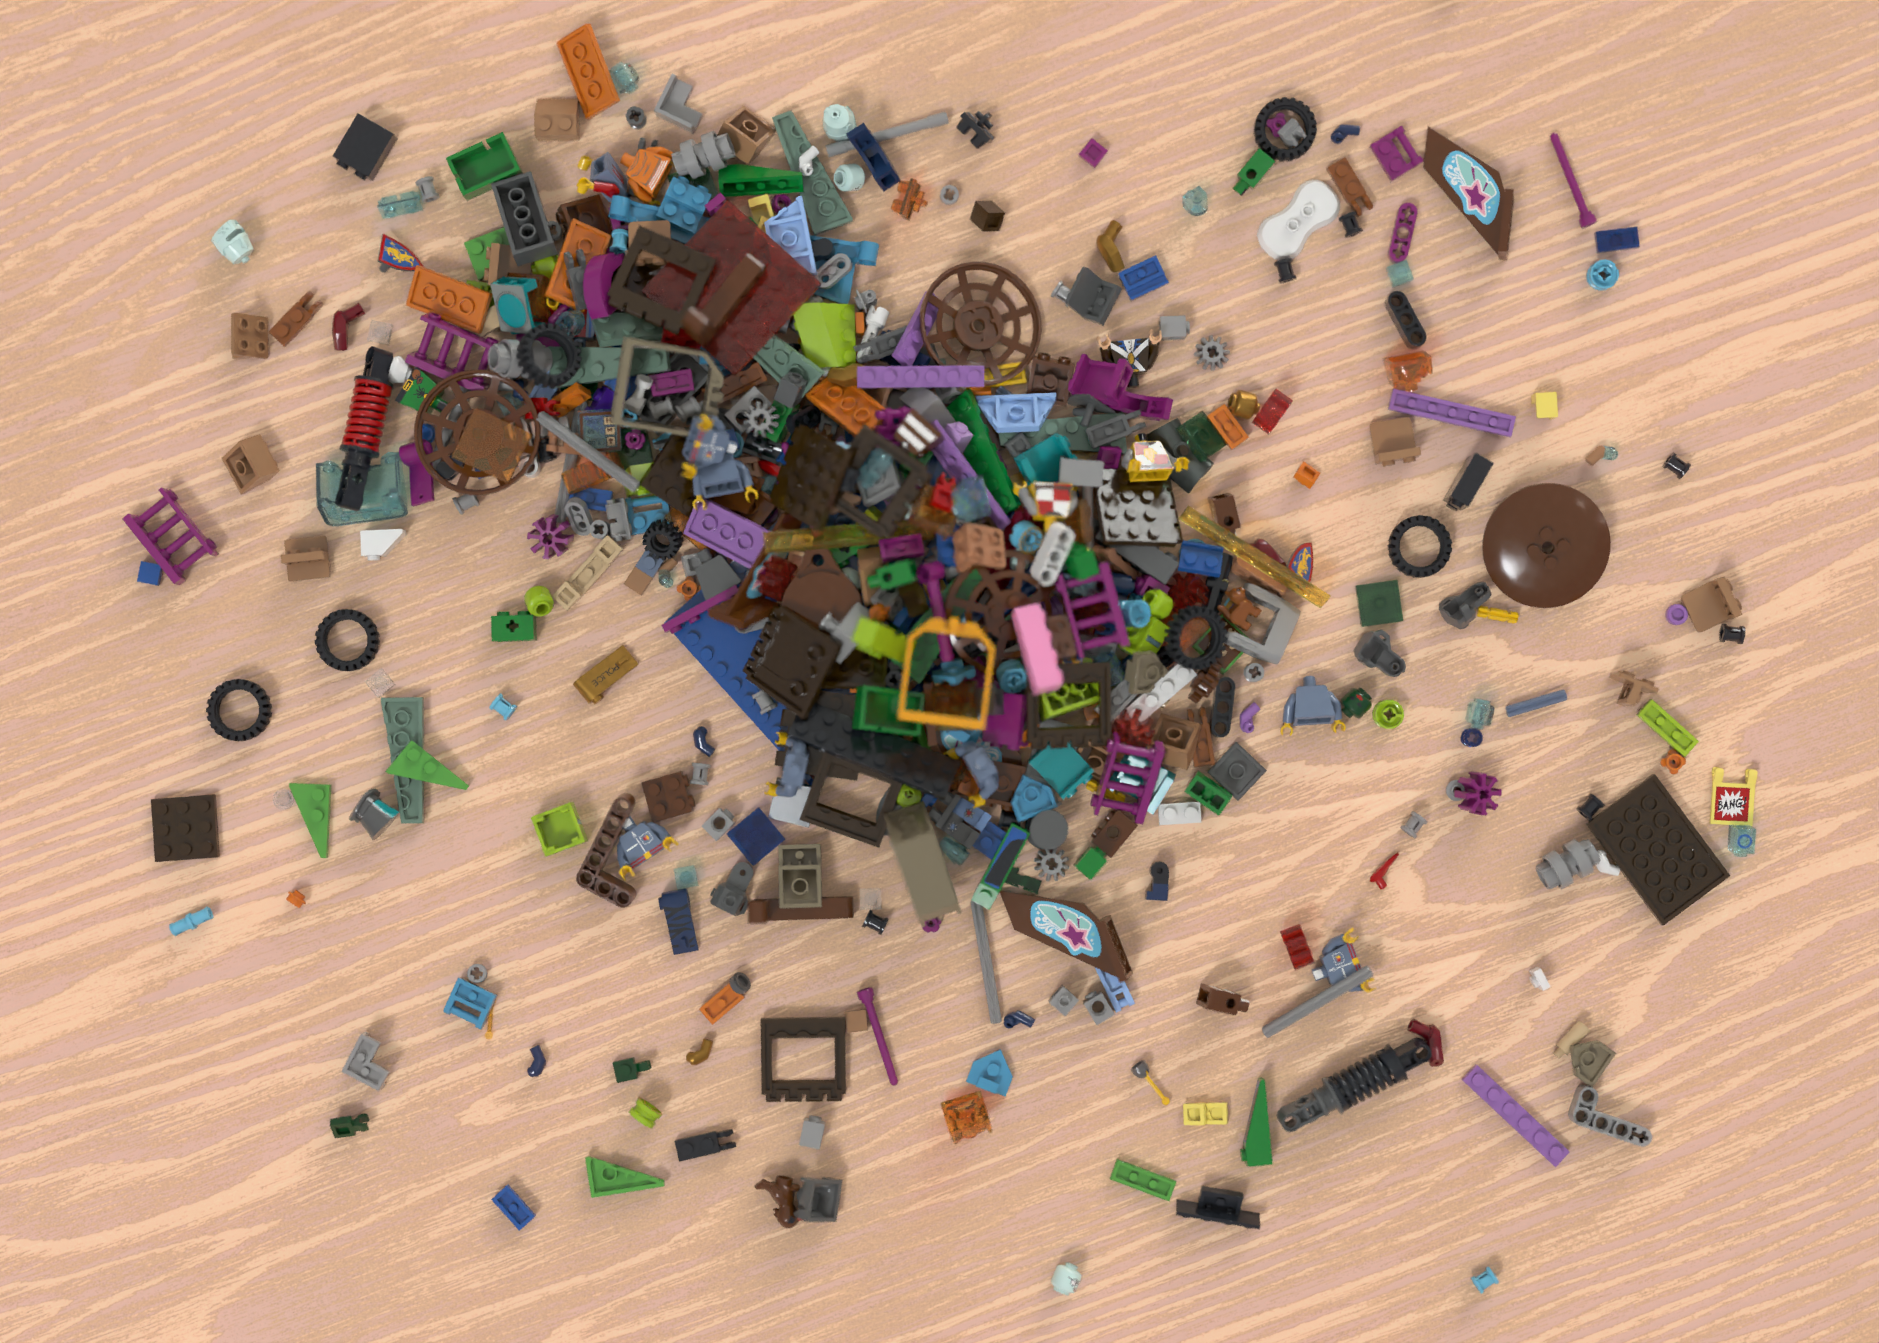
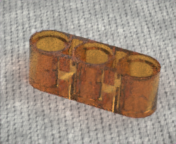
(587, 475)

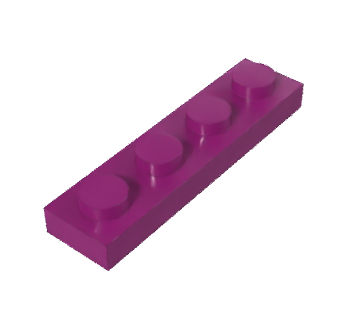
(694, 613)

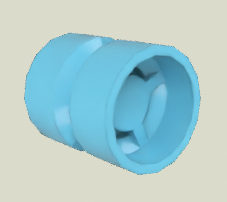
(1135, 612)

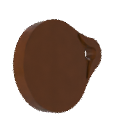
(821, 590)

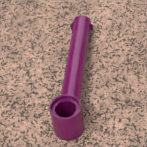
(930, 575)

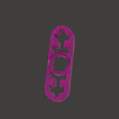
(1400, 217)

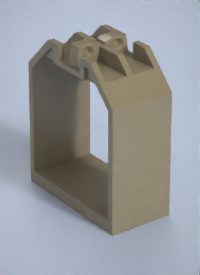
(711, 395)
(921, 862)

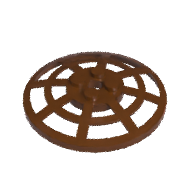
(987, 315)
(459, 426)
(996, 606)

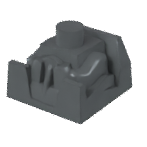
(818, 1199)

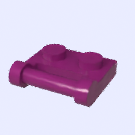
(1390, 157)

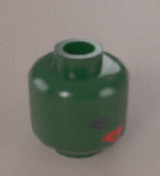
(1356, 703)

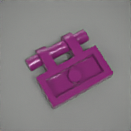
(888, 429)

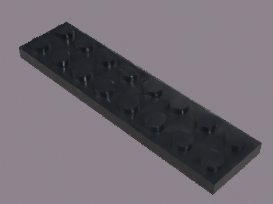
(876, 751)

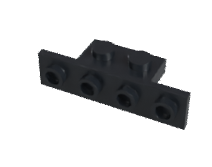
(1219, 1206)

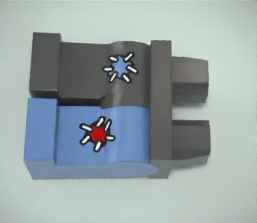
(955, 813)

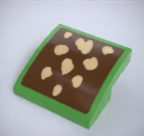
(1230, 654)

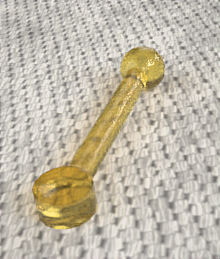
(488, 1035)

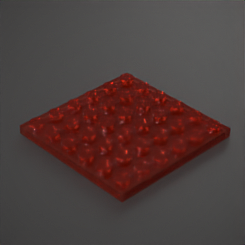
(765, 308)

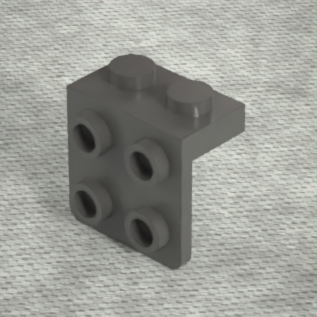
(1092, 296)

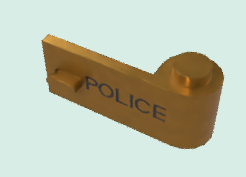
(605, 674)

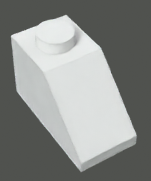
(379, 542)

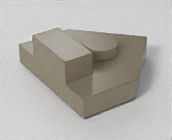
(1144, 672)
(1590, 1060)

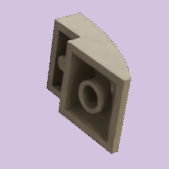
(800, 876)

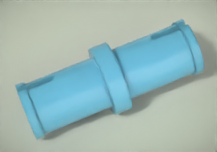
(191, 921)

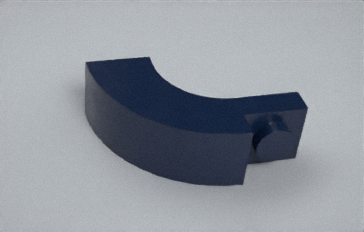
(874, 156)

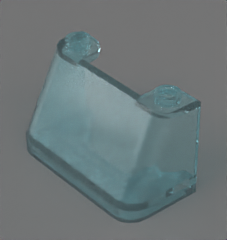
(382, 497)

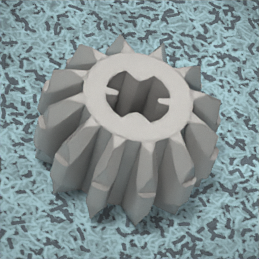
(1204, 354)
(758, 412)
(1045, 867)

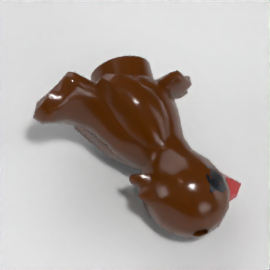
(783, 1194)

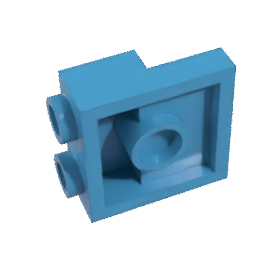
(683, 205)

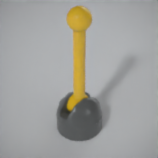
(1141, 1070)

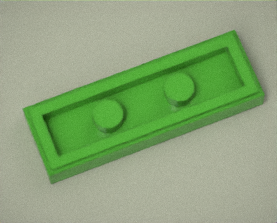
(1142, 1179)

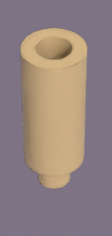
(1572, 1037)

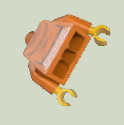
(648, 172)

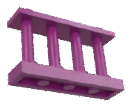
(438, 366)
(150, 539)
(1113, 615)
(1143, 791)

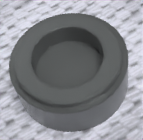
(740, 983)

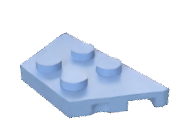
(792, 233)
(1016, 411)

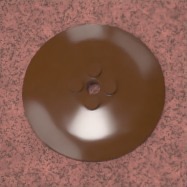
(1542, 515)

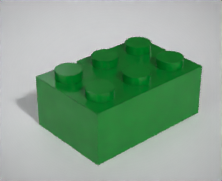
(482, 167)
(878, 710)

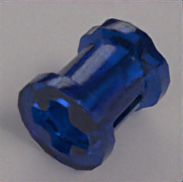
(1477, 740)

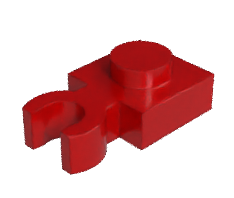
(542, 404)
(941, 494)

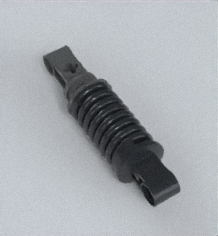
(1342, 1090)

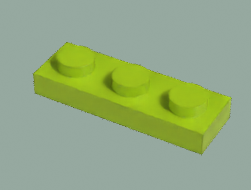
(1667, 728)

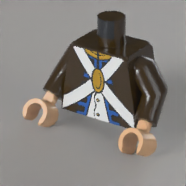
(1138, 352)

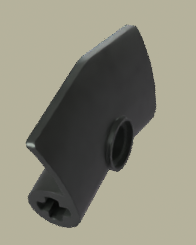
(1172, 442)

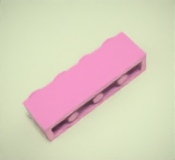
(1037, 649)

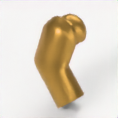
(701, 1055)

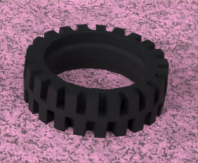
(1285, 104)
(564, 340)
(1400, 562)
(322, 640)
(1216, 641)
(214, 713)

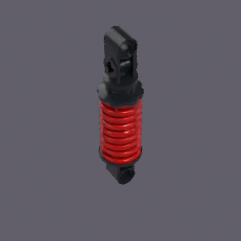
(363, 427)

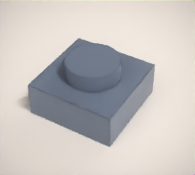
(649, 564)

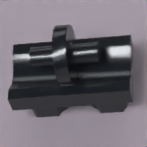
(970, 122)
(762, 448)

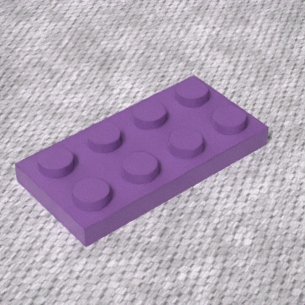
(726, 532)

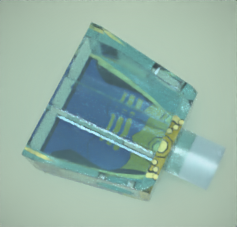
(970, 499)

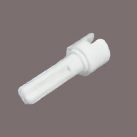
(874, 321)

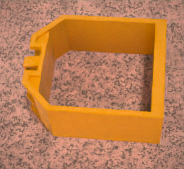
(951, 628)

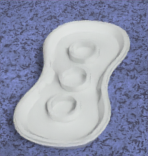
(1310, 209)

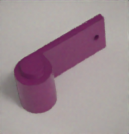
(420, 480)

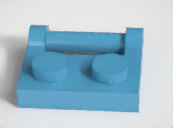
(642, 520)
(473, 997)

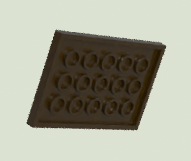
(1658, 849)

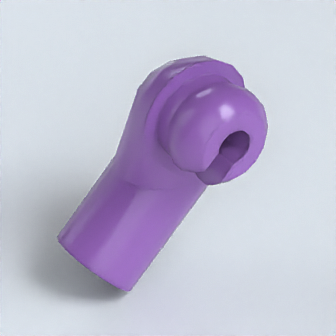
(1246, 718)

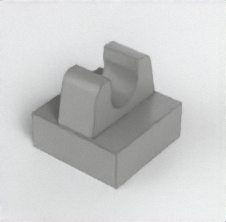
(1291, 133)

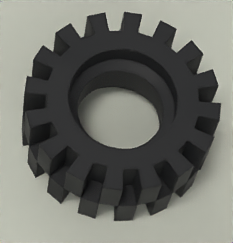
(669, 532)

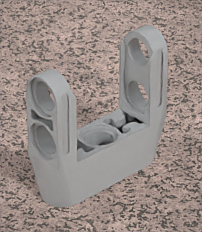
(1278, 632)

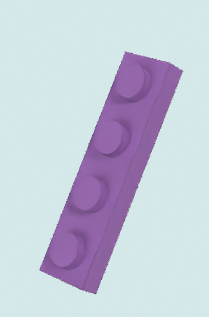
(911, 339)

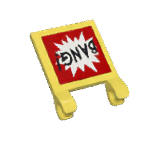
(1732, 801)

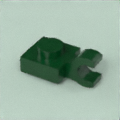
(628, 1069)
(347, 1126)

